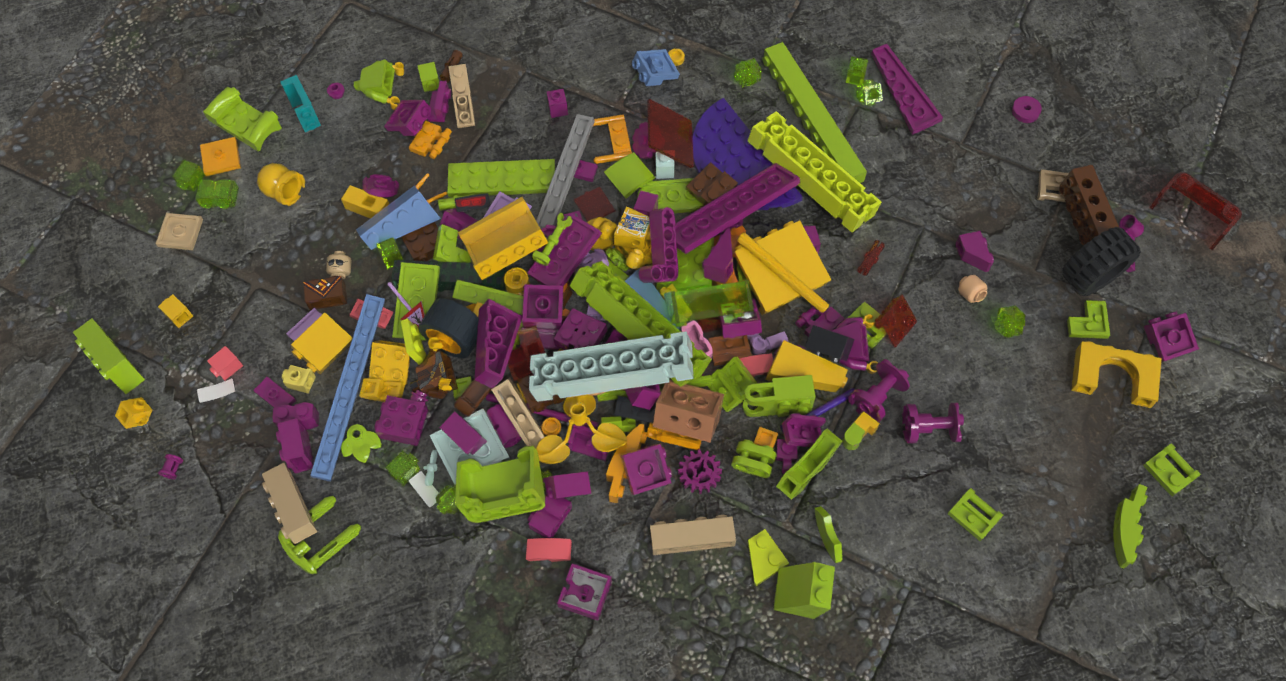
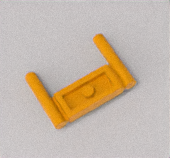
(618, 136)

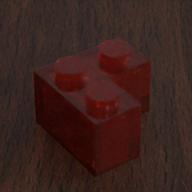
(520, 358)

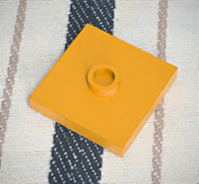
(220, 156)

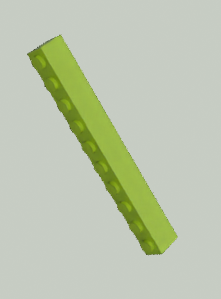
(811, 110)

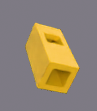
(362, 202)

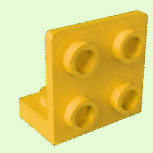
(389, 361)

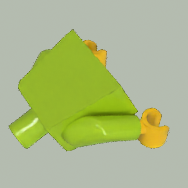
(377, 81)

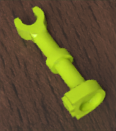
(543, 257)

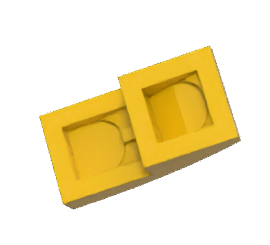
(378, 389)

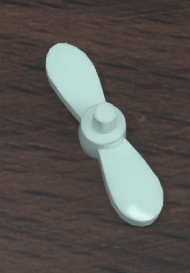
(431, 468)

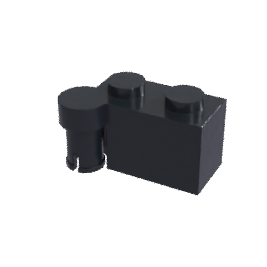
(829, 343)

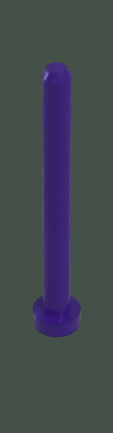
(829, 405)

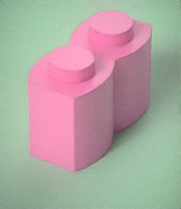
(696, 336)

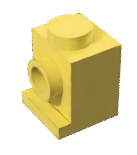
(302, 382)

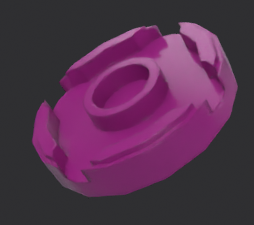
(380, 186)

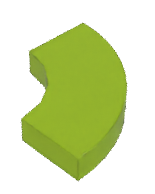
(828, 534)

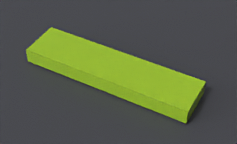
(476, 293)

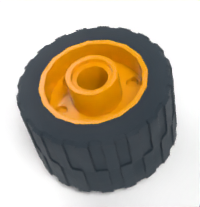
(453, 325)

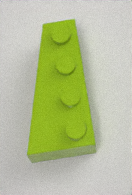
(107, 356)

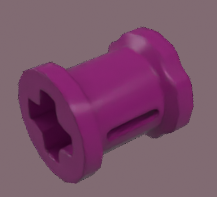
(170, 466)

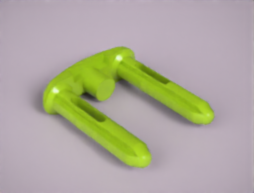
(296, 552)

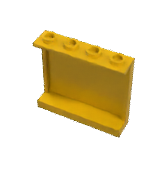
(502, 238)
(795, 252)

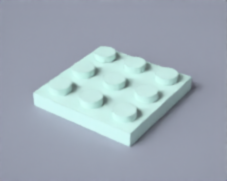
(488, 454)

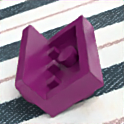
(439, 103)
(802, 429)

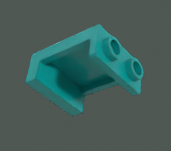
(298, 96)

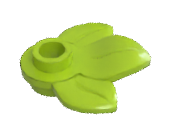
(361, 445)

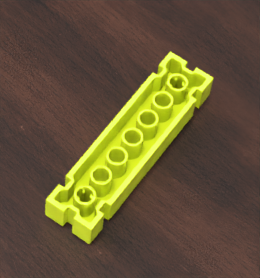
(818, 173)

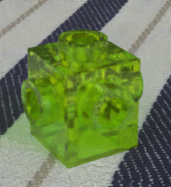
(747, 72)
(869, 92)
(1010, 321)

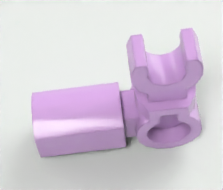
(772, 342)

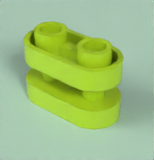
(747, 450)

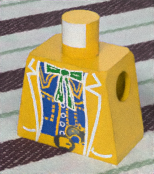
(632, 230)

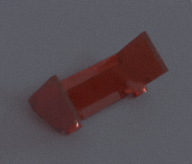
(1205, 198)

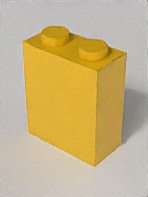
(321, 343)

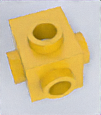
(133, 412)

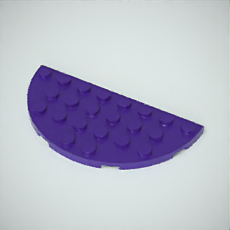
(723, 141)

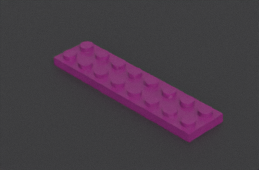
(733, 206)

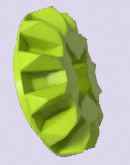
(617, 258)

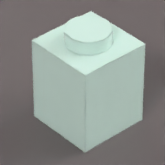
(664, 167)

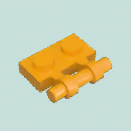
(426, 137)

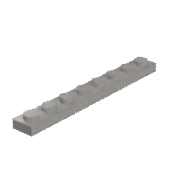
(565, 171)

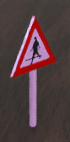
(414, 315)

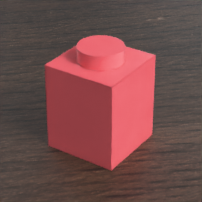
(224, 363)

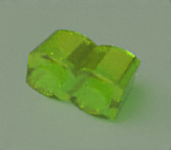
(217, 193)

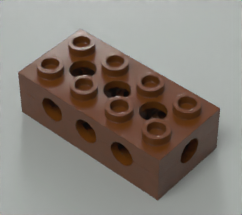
(1087, 203)

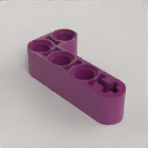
(663, 248)

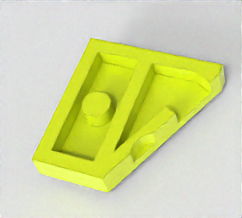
(412, 341)

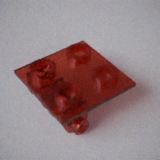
(896, 320)

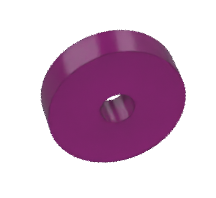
(1026, 116)

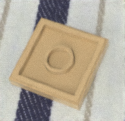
(179, 231)

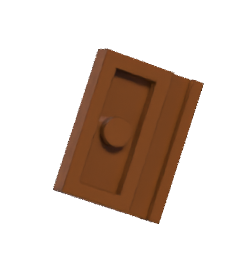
(726, 348)

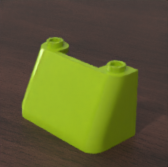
(500, 488)

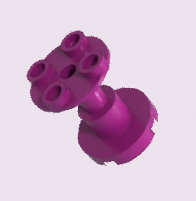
(872, 399)
(925, 423)

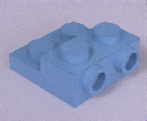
(654, 67)

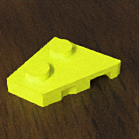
(765, 557)

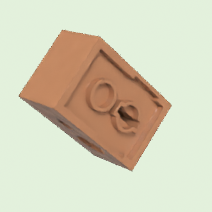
(688, 411)

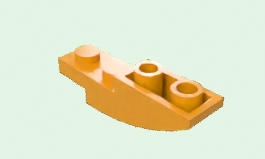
(616, 470)

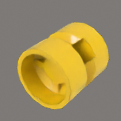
(515, 280)

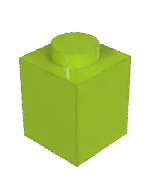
(428, 76)

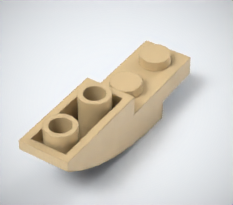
(462, 96)

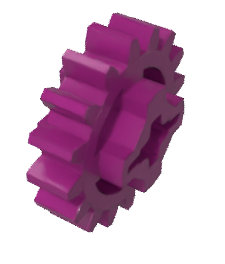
(694, 467)

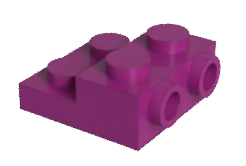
(408, 117)
(1171, 335)
(646, 468)

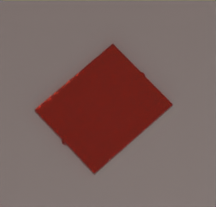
(670, 133)

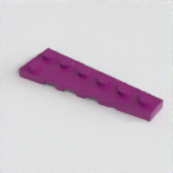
(911, 100)

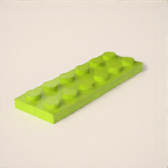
(501, 176)

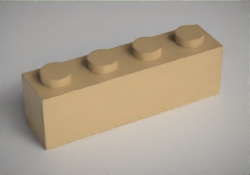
(288, 503)
(692, 535)

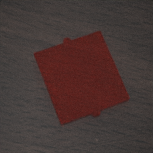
(594, 204)

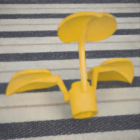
(605, 439)

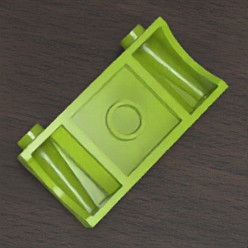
(241, 119)

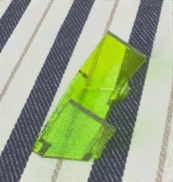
(709, 302)

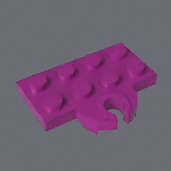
(567, 254)

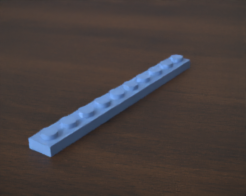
(347, 388)

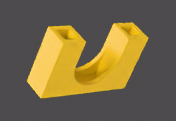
(1142, 369)

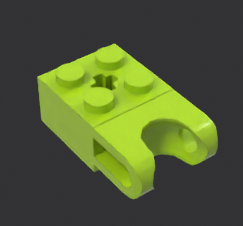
(781, 397)

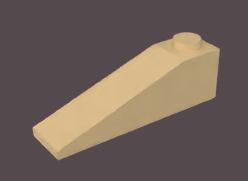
(518, 412)

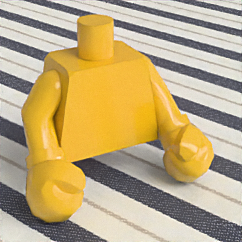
(634, 256)

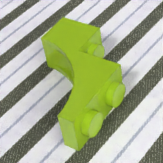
(810, 464)

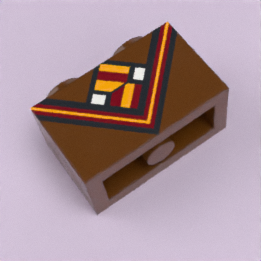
(325, 292)

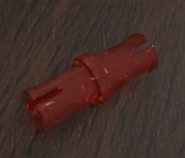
(871, 257)

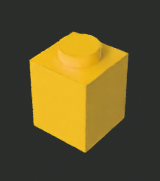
(175, 311)

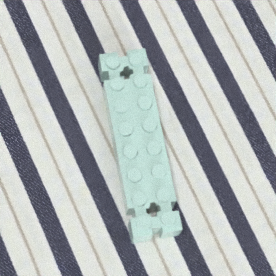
(611, 366)

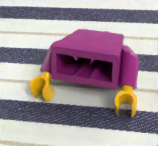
(859, 354)

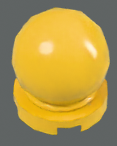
(280, 183)

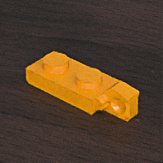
(673, 438)

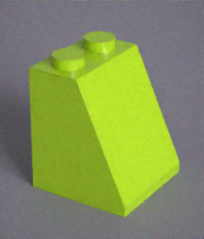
(804, 589)

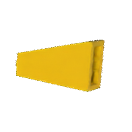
(795, 361)

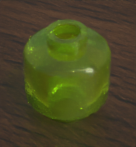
(446, 500)

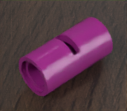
(504, 428)

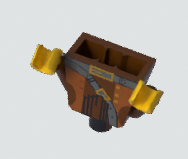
(435, 373)

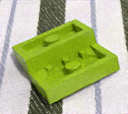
(629, 174)
(732, 382)

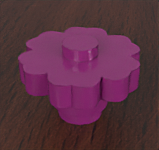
(640, 143)

